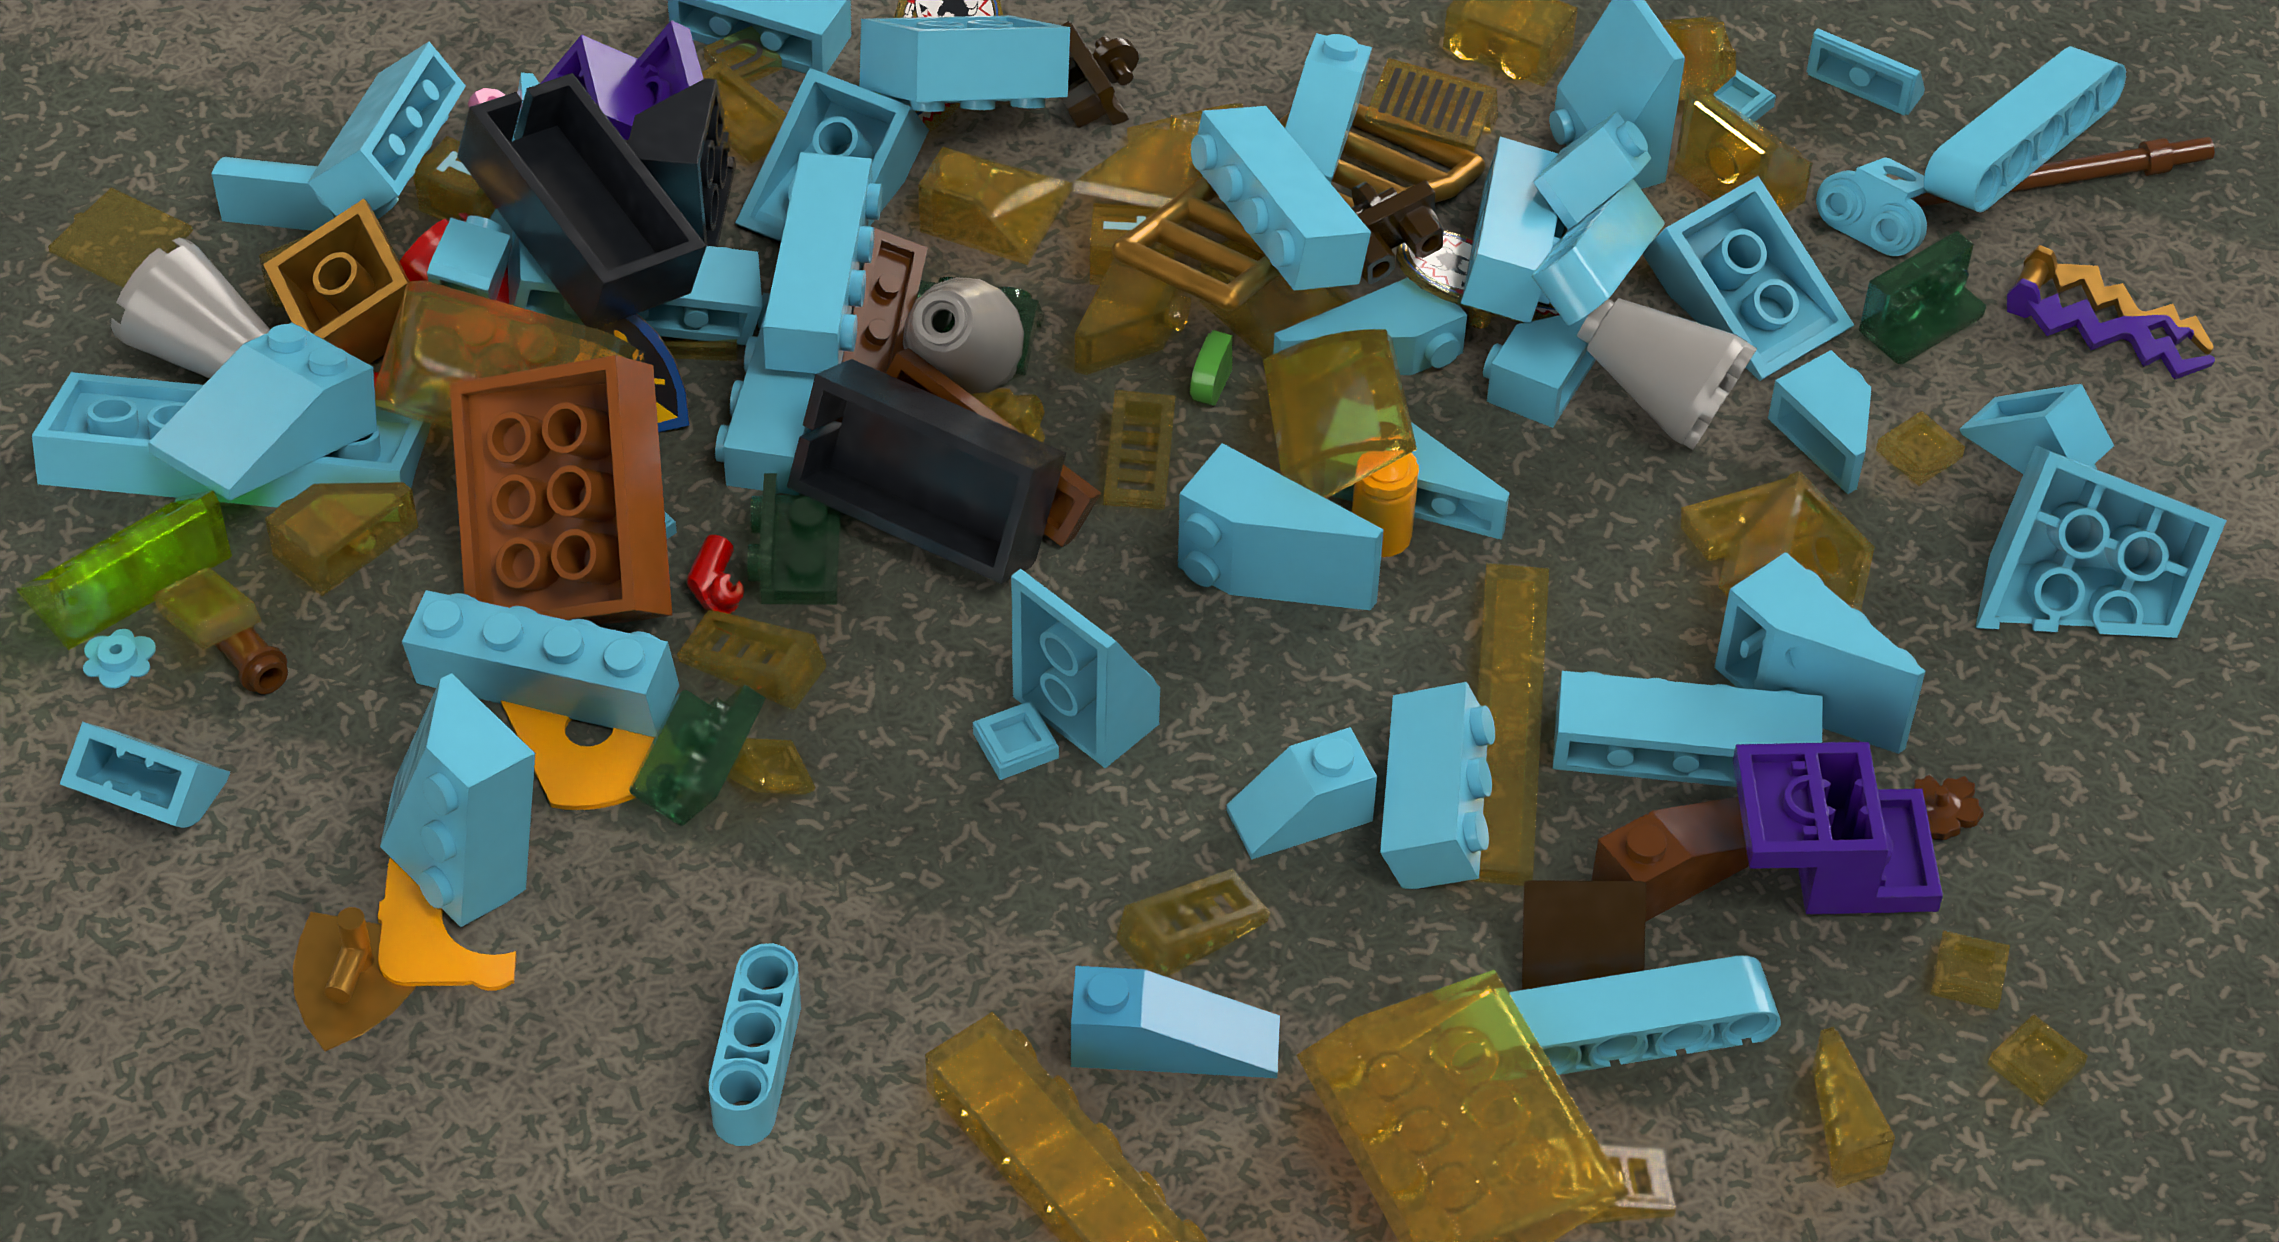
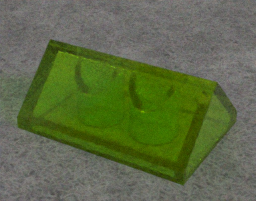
(128, 568)

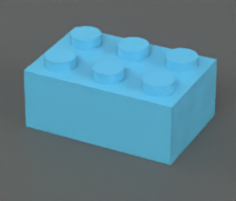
(964, 61)

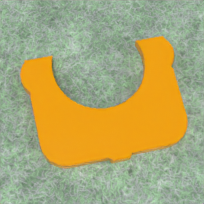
(419, 949)

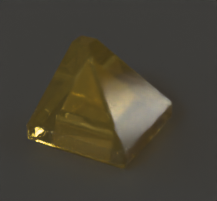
(771, 767)

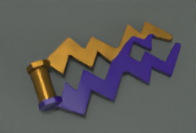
(2131, 325)

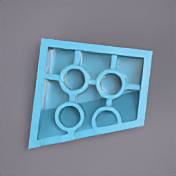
(2095, 553)
(462, 806)

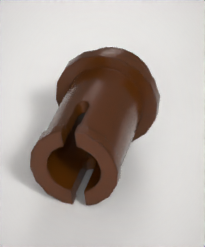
(259, 665)

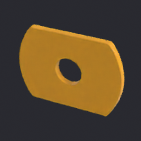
(576, 774)

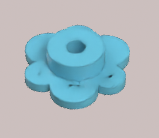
(118, 657)

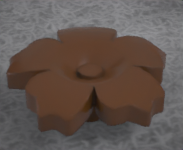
(1950, 805)

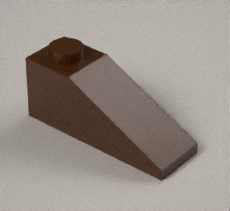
(1675, 851)

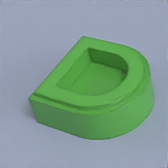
(1212, 368)

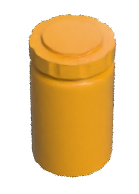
(1389, 502)

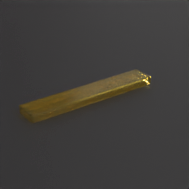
(1513, 691)

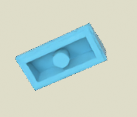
(1864, 73)

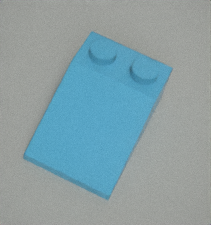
(1629, 69)
(833, 120)
(1749, 276)
(270, 412)
(1273, 537)
(1078, 675)

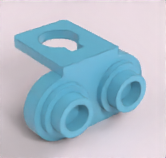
(1875, 206)

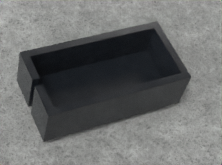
(581, 201)
(926, 470)

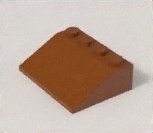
(563, 491)

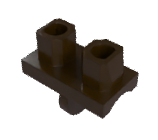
(1109, 64)
(1396, 220)

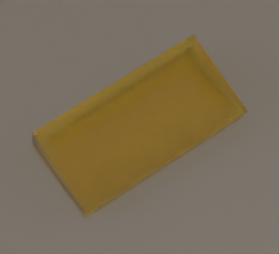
(1338, 409)

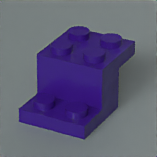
(630, 85)
(1825, 816)

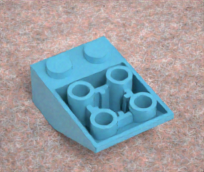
(1802, 638)

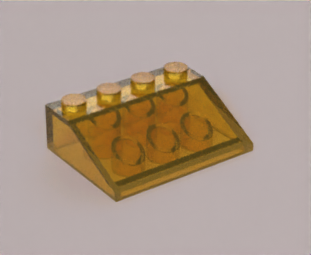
(1461, 1119)

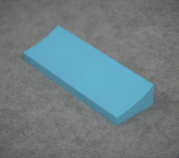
(102, 428)

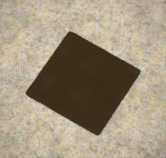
(1581, 930)

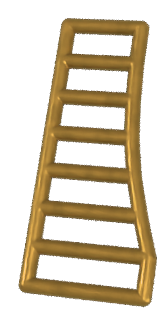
(1253, 274)

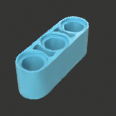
(751, 1018)

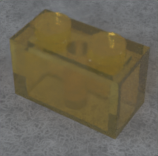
(1512, 35)

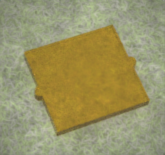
(117, 236)

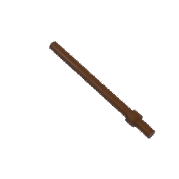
(2151, 157)

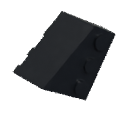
(688, 154)

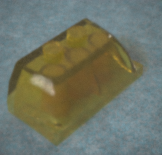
(461, 336)

